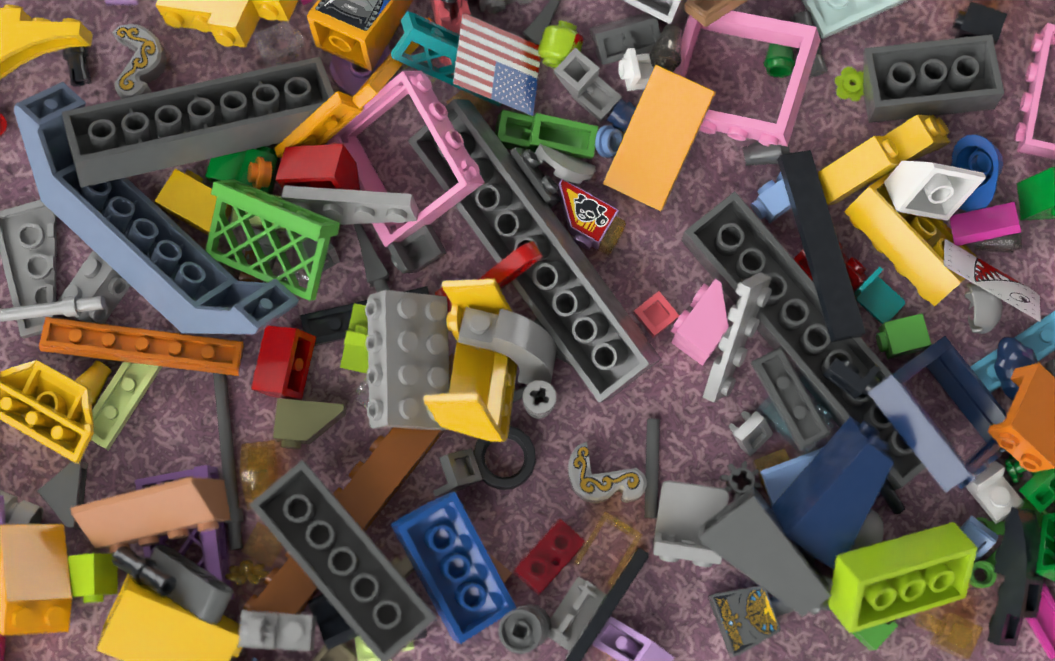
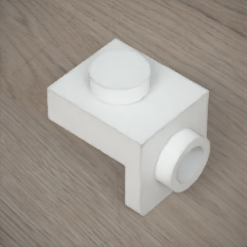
(635, 69)

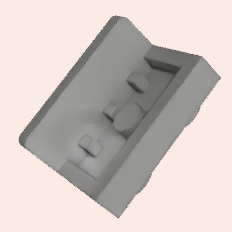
(95, 280)

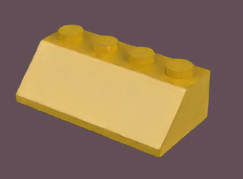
(907, 240)

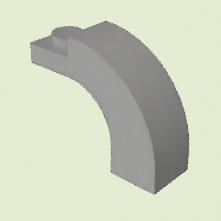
(514, 337)

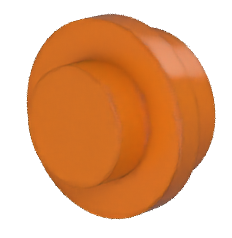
(260, 173)

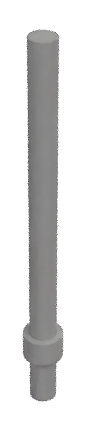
(68, 306)

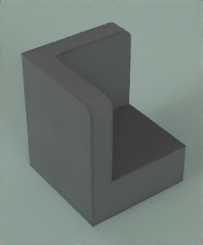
(460, 471)

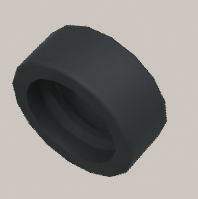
(515, 480)

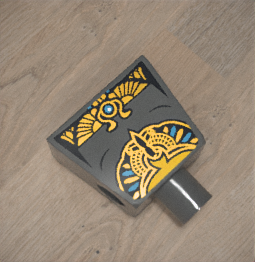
(746, 617)

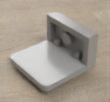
(679, 517)

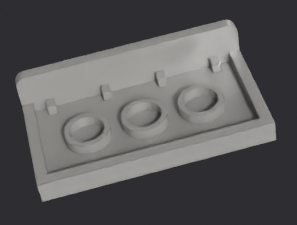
(406, 358)

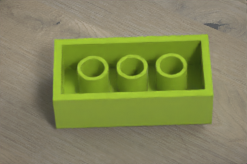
(901, 576)

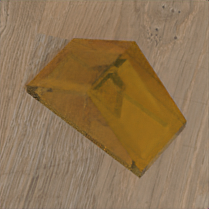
(257, 469)

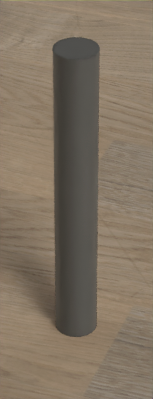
(652, 468)

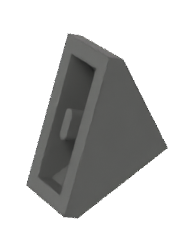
(66, 491)

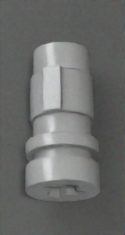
(533, 392)

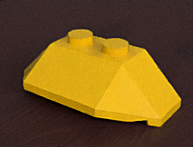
(47, 407)

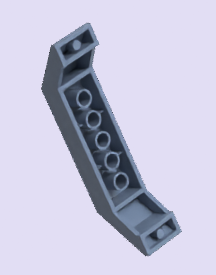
(139, 236)

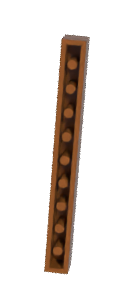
(364, 498)

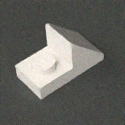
(994, 492)

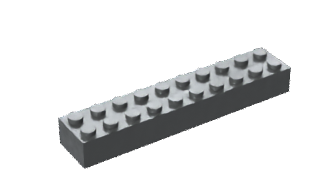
(738, 245)
(563, 284)

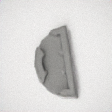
(566, 166)

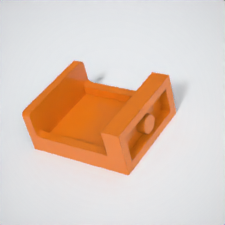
(1030, 422)

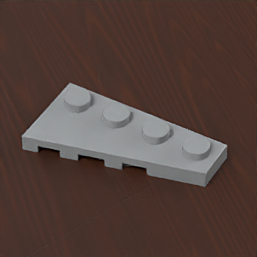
(354, 205)
(29, 259)
(753, 293)

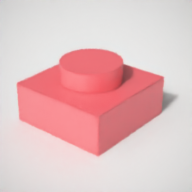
(656, 314)

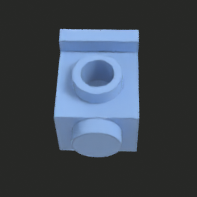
(771, 200)

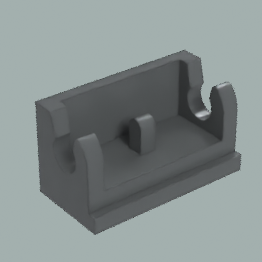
(631, 32)

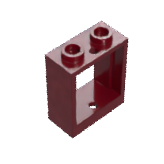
(557, 545)

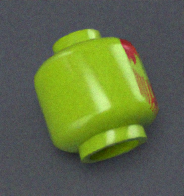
(558, 43)

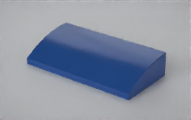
(453, 566)

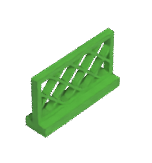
(281, 213)

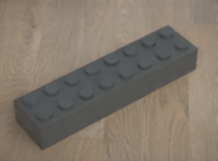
(193, 121)

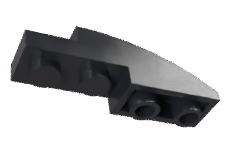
(1022, 586)

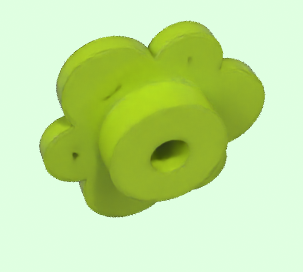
(844, 88)

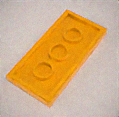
(659, 137)

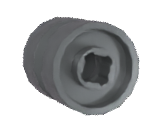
(525, 628)

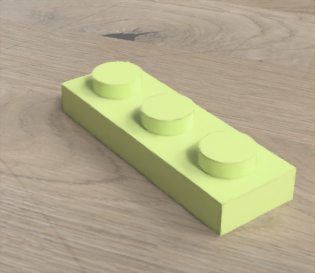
(120, 401)

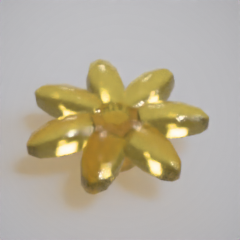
(246, 571)

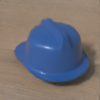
(979, 155)

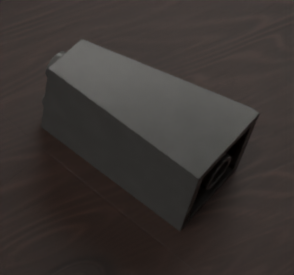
(756, 544)

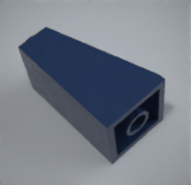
(835, 492)

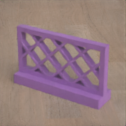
(213, 542)

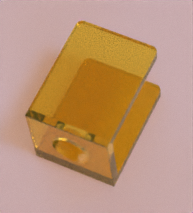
(621, 527)

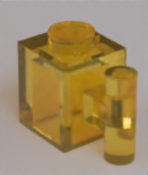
(951, 633)

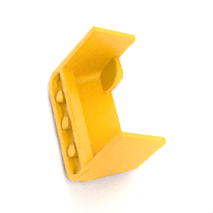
(481, 378)

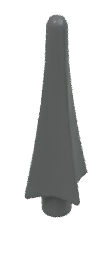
(536, 29)
(375, 271)

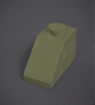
(304, 421)

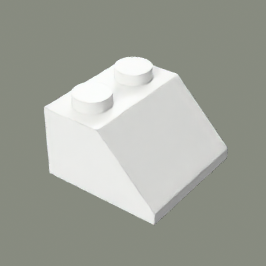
(931, 188)

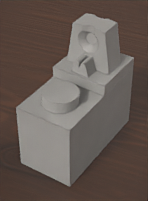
(277, 631)

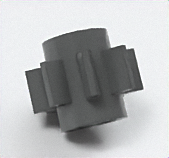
(748, 477)

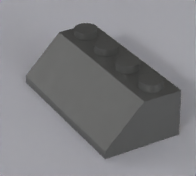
(931, 78)

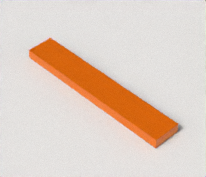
(141, 346)

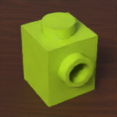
(93, 576)

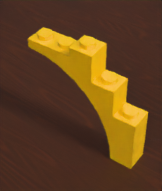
(228, 20)
(28, 37)

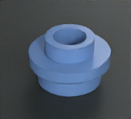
(608, 141)

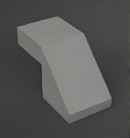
(585, 86)

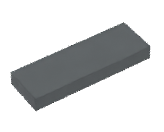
(790, 398)

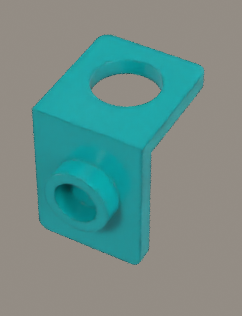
(879, 298)

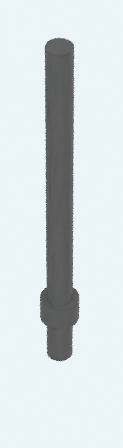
(228, 461)

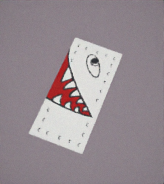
(991, 278)

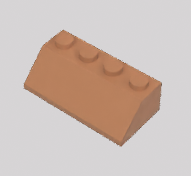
(154, 513)

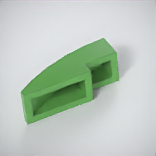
(553, 132)

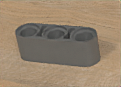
(194, 586)

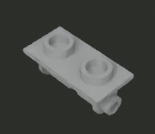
(575, 612)

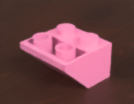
(704, 326)

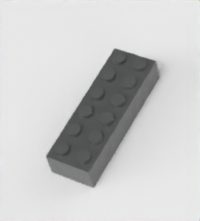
(343, 562)

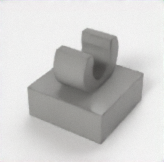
(752, 432)

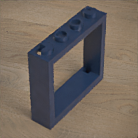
(920, 430)

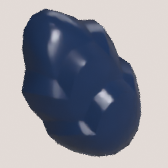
(1011, 355)

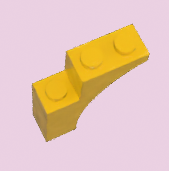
(881, 156)

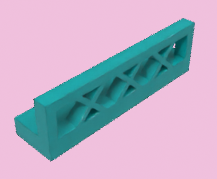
(438, 39)

